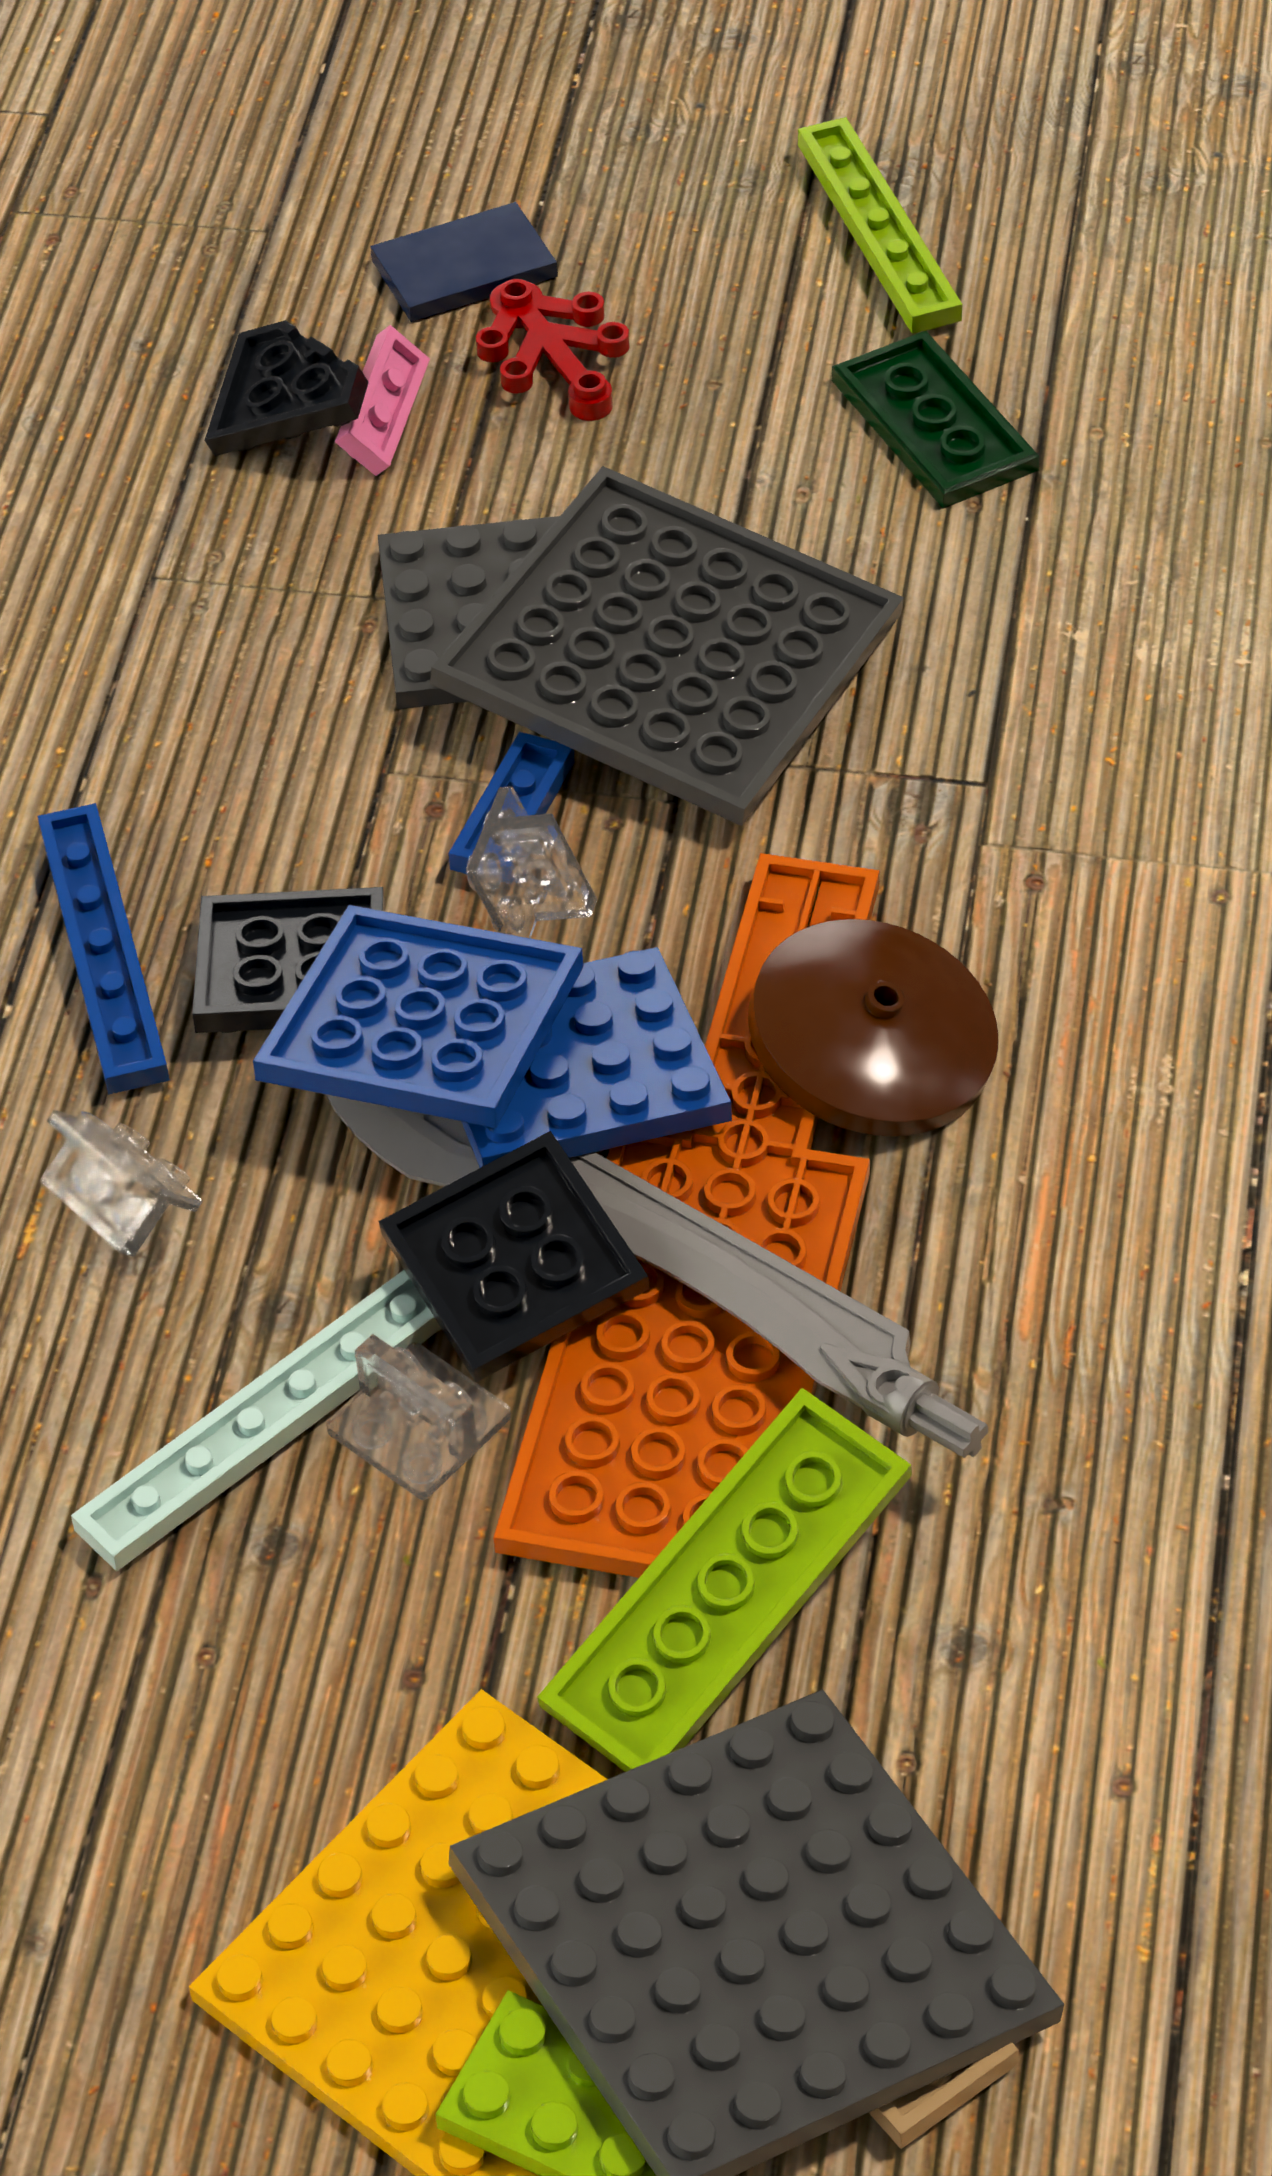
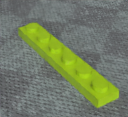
(880, 225)

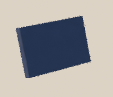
(462, 261)

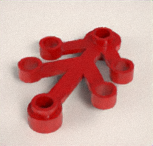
(524, 306)

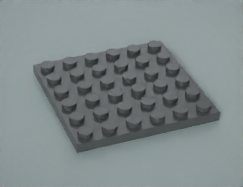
(669, 644)
(752, 1940)

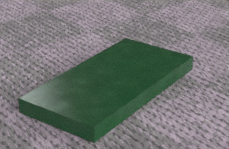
(935, 419)

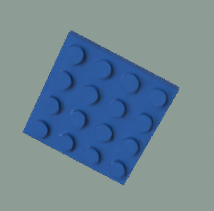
(420, 1015)
(612, 1067)

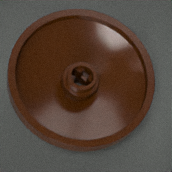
(873, 1027)

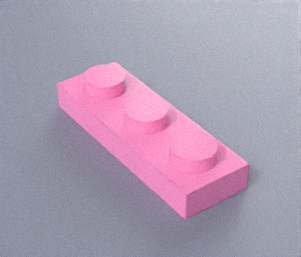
(394, 377)

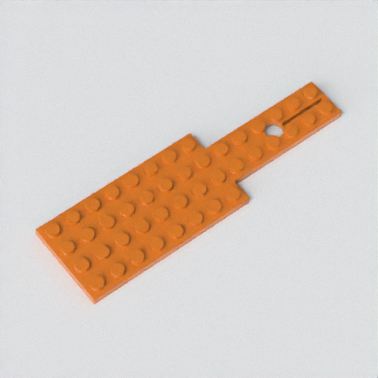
(669, 1387)

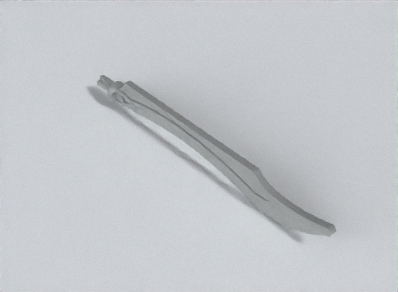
(803, 1317)

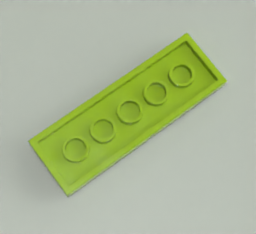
(725, 1585)

